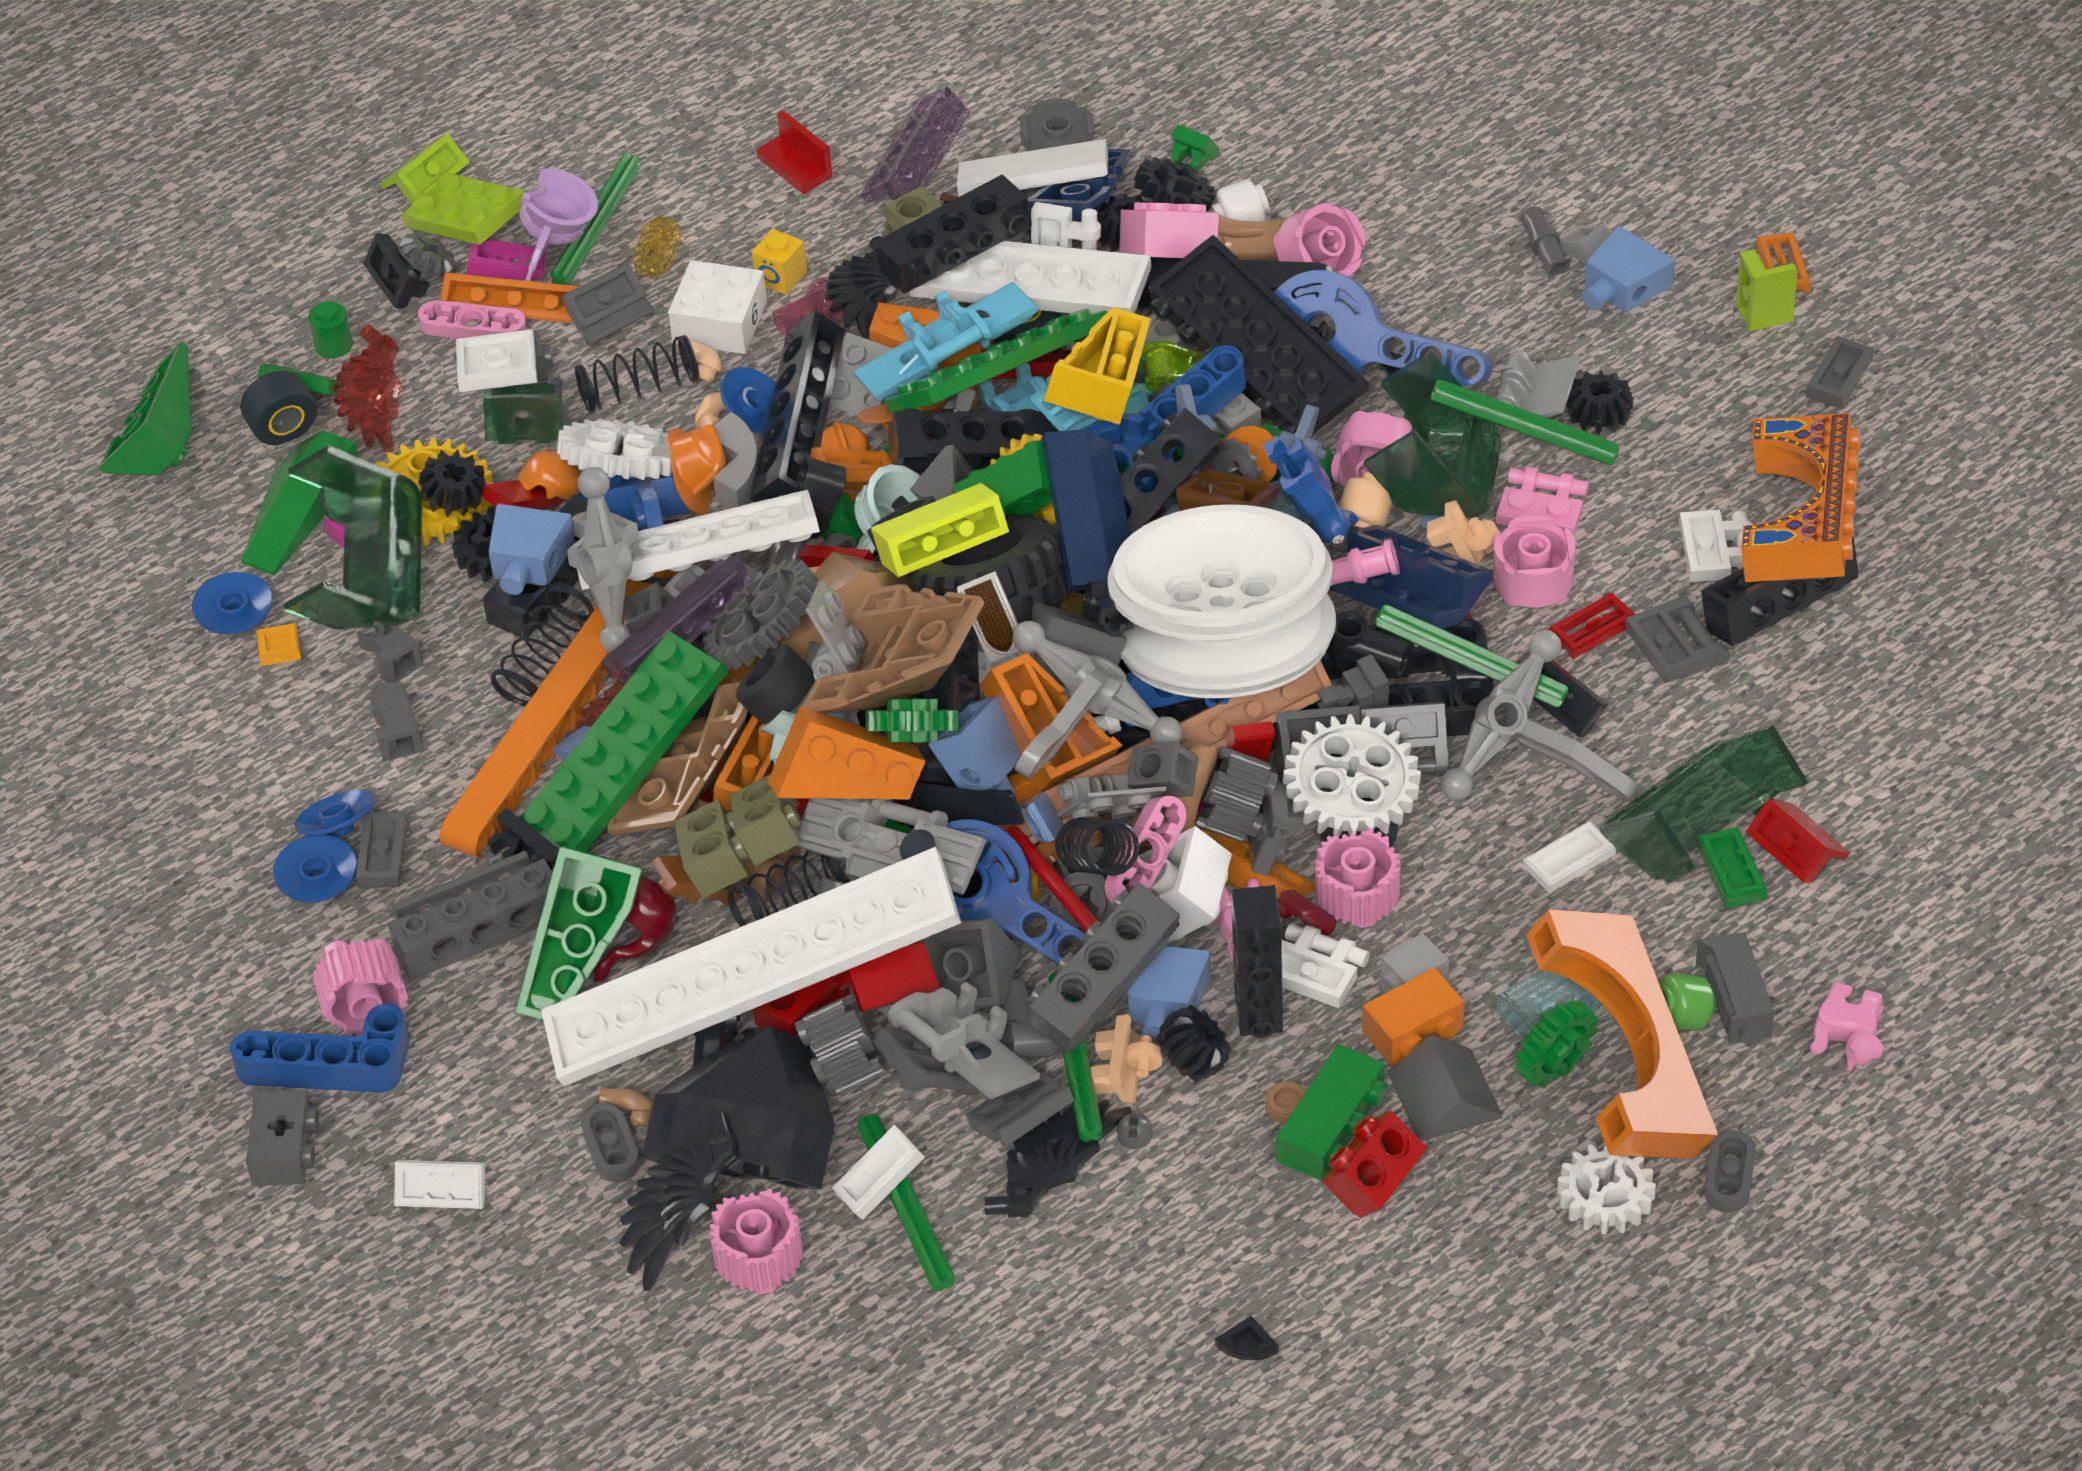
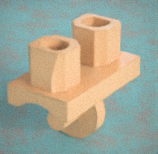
(1468, 538)
(1129, 1057)

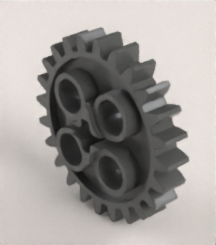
(760, 614)

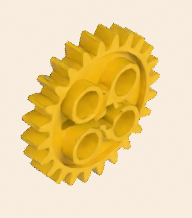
(412, 462)

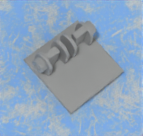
(1537, 387)
(847, 390)
(841, 642)
(1108, 795)

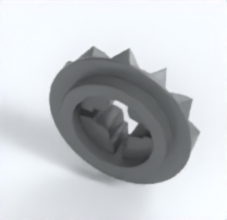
(426, 255)
(1239, 453)
(1084, 885)

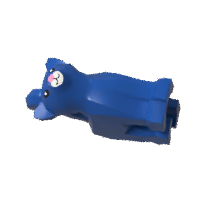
(1310, 489)

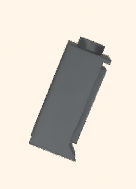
(1737, 987)

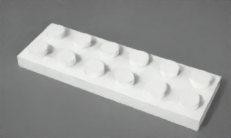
(1049, 275)
(721, 535)

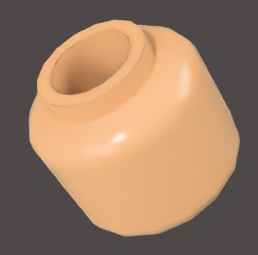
(1367, 500)

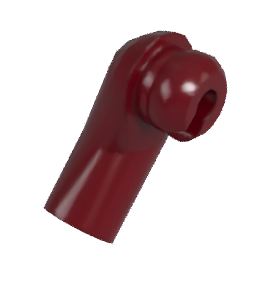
(1296, 904)

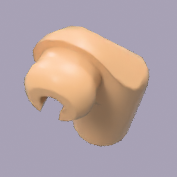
(708, 361)
(709, 410)

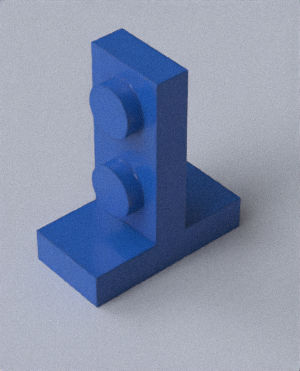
(646, 501)

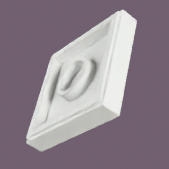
(496, 360)

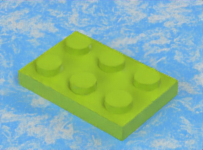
(464, 209)

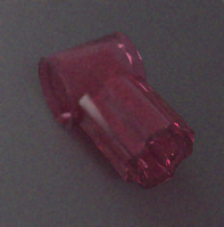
(793, 313)

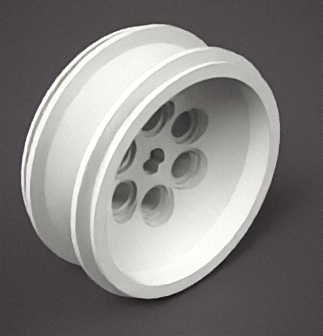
(1223, 600)

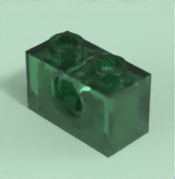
(540, 398)

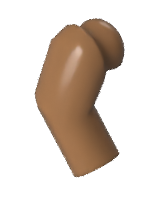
(631, 1101)

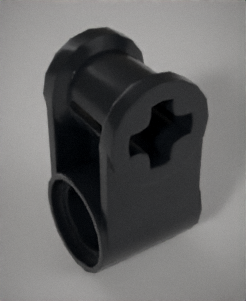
(825, 486)

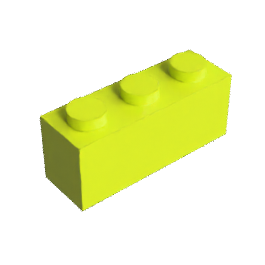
(940, 529)

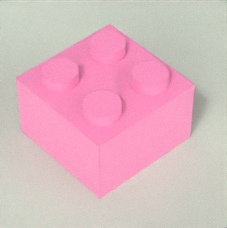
(1165, 229)

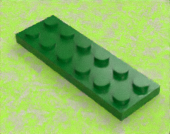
(995, 361)
(624, 743)

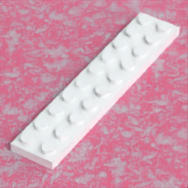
(750, 966)

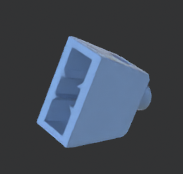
(1626, 272)
(528, 546)
(981, 749)
(1168, 984)

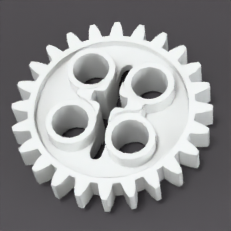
(599, 443)
(1351, 777)

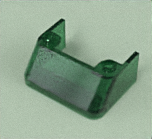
(1444, 454)
(380, 542)
(1701, 799)

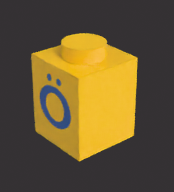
(781, 259)

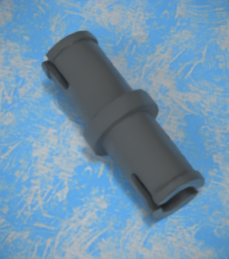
(1544, 241)

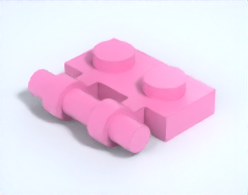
(1527, 502)

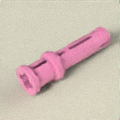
(1365, 564)

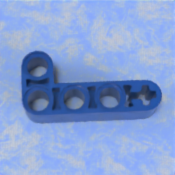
(327, 1061)

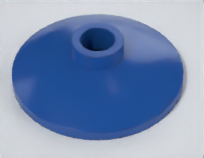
(748, 396)
(218, 597)
(335, 813)
(314, 856)

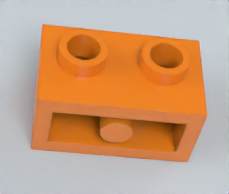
(1411, 1013)

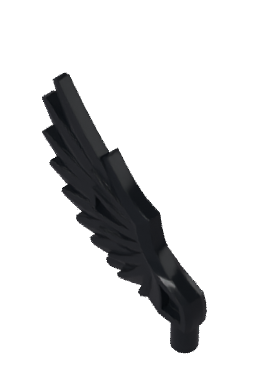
(859, 288)
(1048, 1159)
(675, 1199)

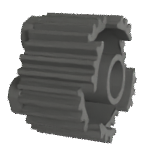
(1236, 795)
(841, 1046)

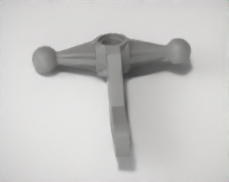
(603, 554)
(1093, 686)
(1516, 694)

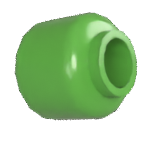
(1689, 1000)

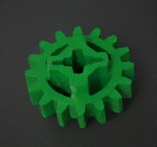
(912, 720)
(1556, 1043)

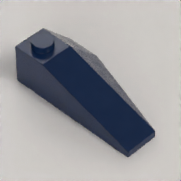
(1084, 193)

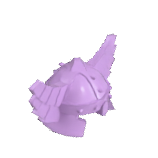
(557, 211)

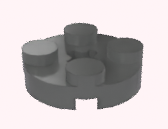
(1038, 126)

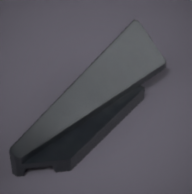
(990, 806)

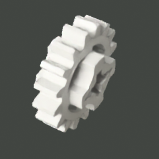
(1608, 1188)

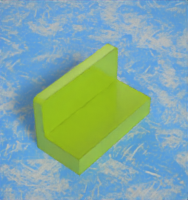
(427, 167)
(1764, 294)

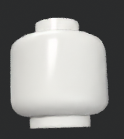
(1242, 201)

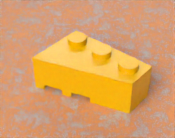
(1101, 367)

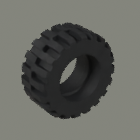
(1024, 559)

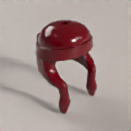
(654, 916)

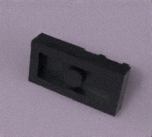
(393, 272)
(1581, 704)
(520, 838)

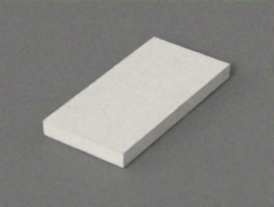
(1037, 166)

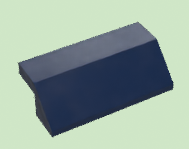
(1085, 503)
(1430, 581)

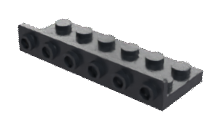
(1286, 363)

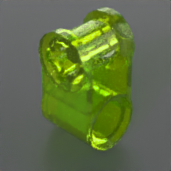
(1167, 362)

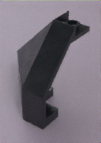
(769, 1104)

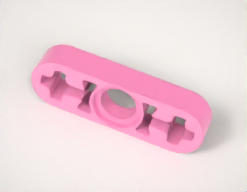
(463, 312)
(1161, 841)

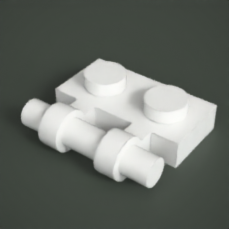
(1054, 226)
(1705, 543)
(1316, 974)

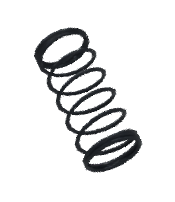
(591, 393)
(525, 682)
(1086, 863)
(752, 894)

